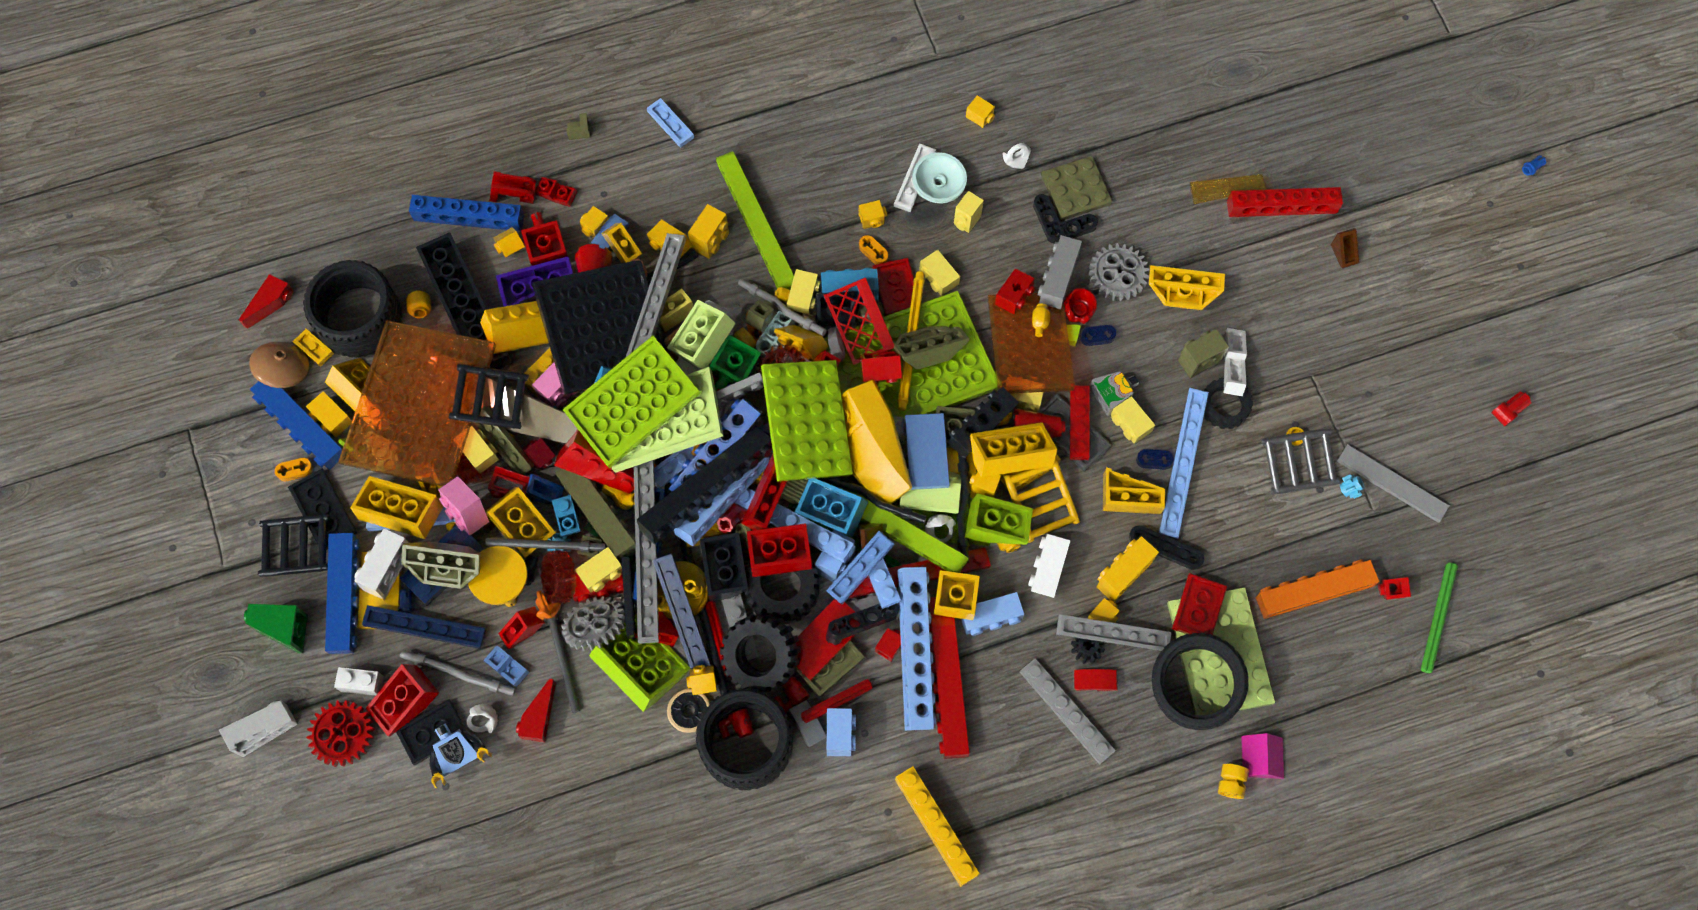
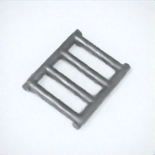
(1305, 437)

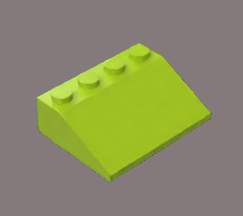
(640, 670)

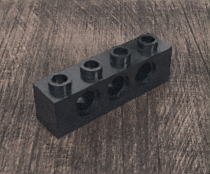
(1001, 400)

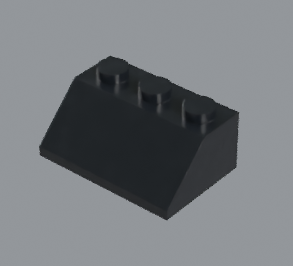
(723, 566)

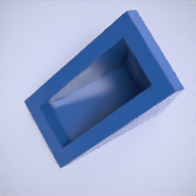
(542, 490)

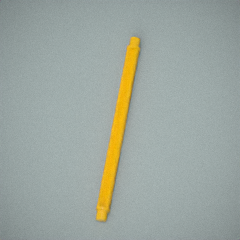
(912, 326)

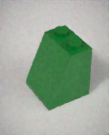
(280, 623)

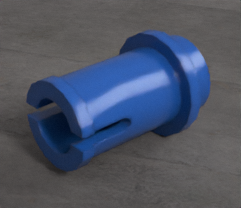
(1530, 168)

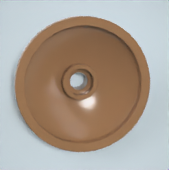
(279, 364)

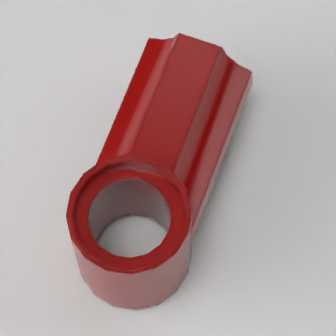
(1509, 410)
(731, 518)

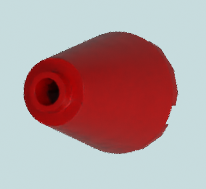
(592, 257)
(1052, 423)

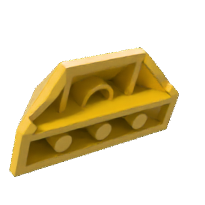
(1185, 287)

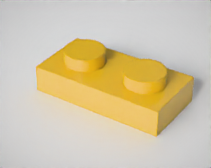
(313, 347)

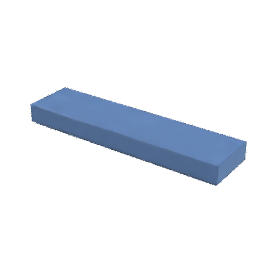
(860, 567)

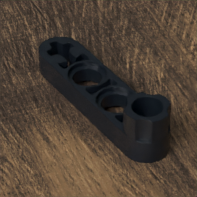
(837, 632)

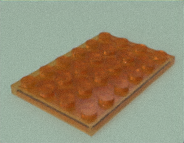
(1028, 361)

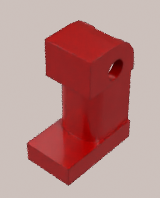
(512, 186)

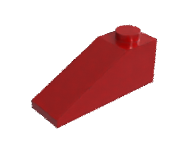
(268, 299)
(536, 717)

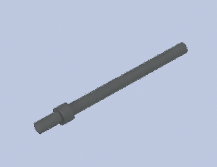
(584, 546)
(563, 663)

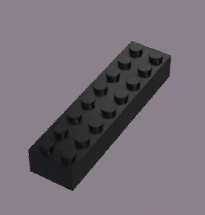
(457, 290)

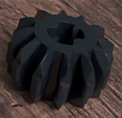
(1091, 654)

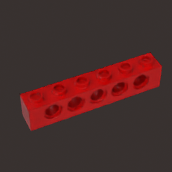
(1284, 202)

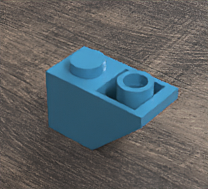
(566, 515)

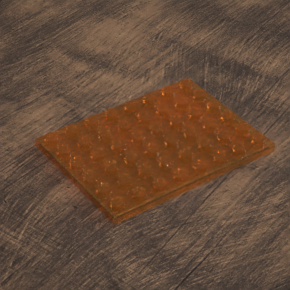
(407, 403)

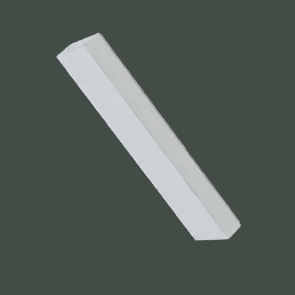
(908, 194)

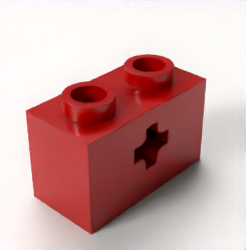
(1015, 291)

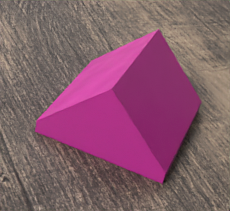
(1263, 755)

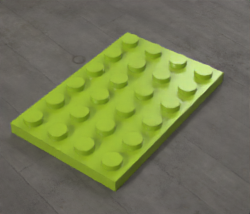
(631, 401)
(806, 420)

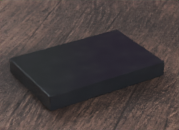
(420, 732)

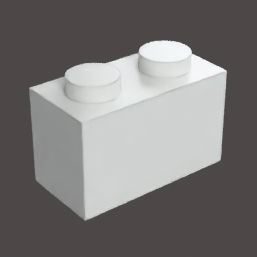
(358, 681)

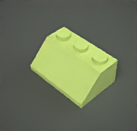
(701, 335)
(935, 499)

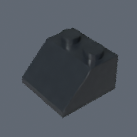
(823, 313)

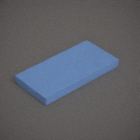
(927, 451)

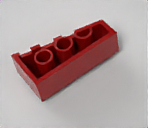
(583, 460)

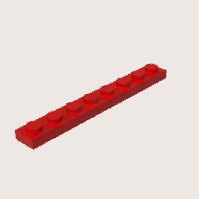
(978, 561)

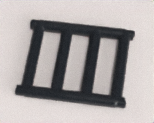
(495, 419)
(266, 571)

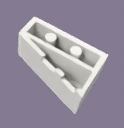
(1049, 565)
(258, 728)

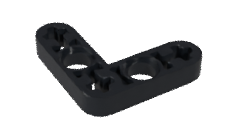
(1061, 228)

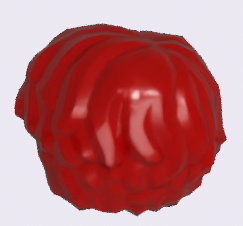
(1080, 305)

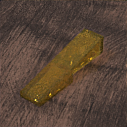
(1221, 188)

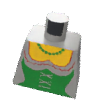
(1113, 390)

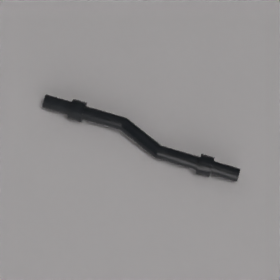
(905, 513)
(963, 543)

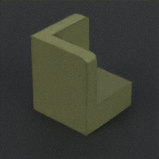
(579, 129)

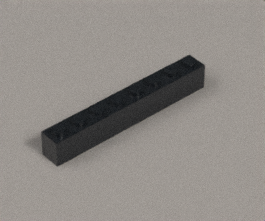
(705, 485)

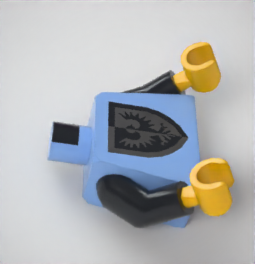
(453, 752)

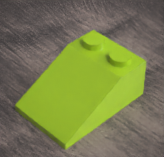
(998, 521)

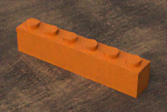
(1316, 589)

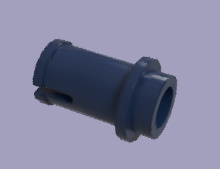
(406, 601)

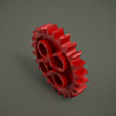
(327, 722)

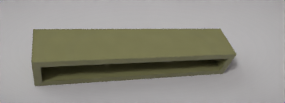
(598, 513)

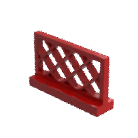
(874, 313)

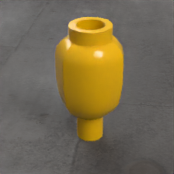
(1040, 319)

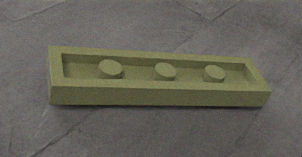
(505, 445)

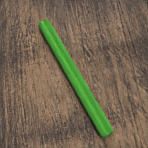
(1439, 618)

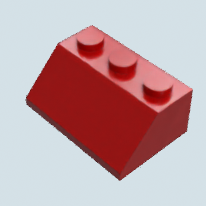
(779, 550)

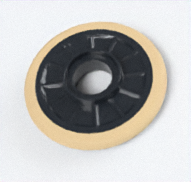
(676, 707)

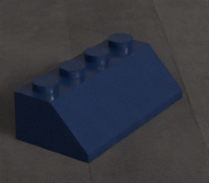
(427, 592)

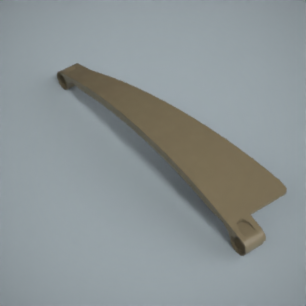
(536, 416)

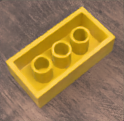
(397, 507)

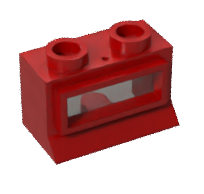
(505, 480)

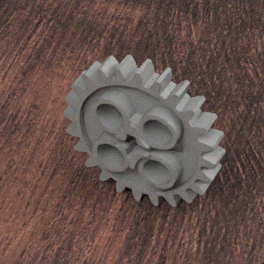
(1116, 286)
(593, 623)

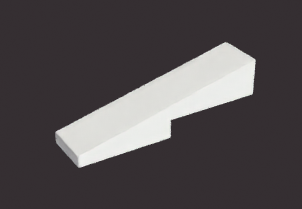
(1235, 362)

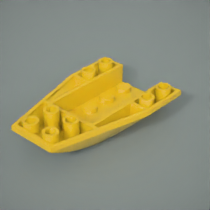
(874, 443)

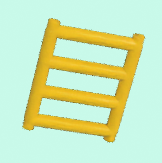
(1059, 482)

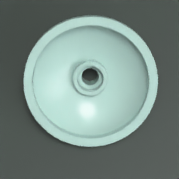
(941, 169)

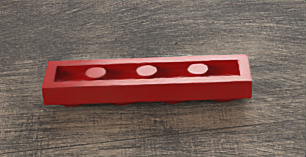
(1079, 423)

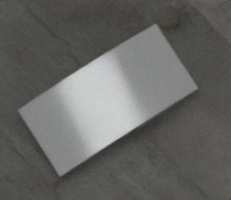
(811, 731)

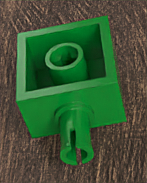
(722, 364)

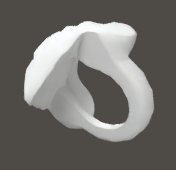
(1020, 158)
(937, 521)
(487, 711)

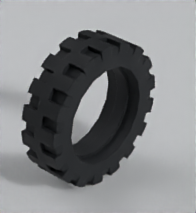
(1225, 421)

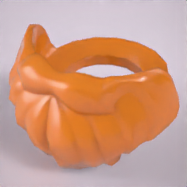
(546, 608)

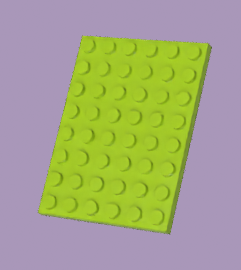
(942, 384)

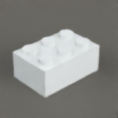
(381, 564)

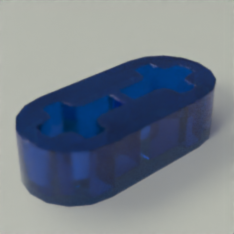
(1097, 333)
(1153, 455)

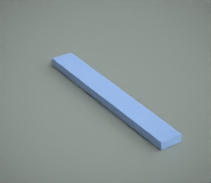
(1183, 463)

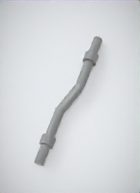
(807, 323)
(421, 659)

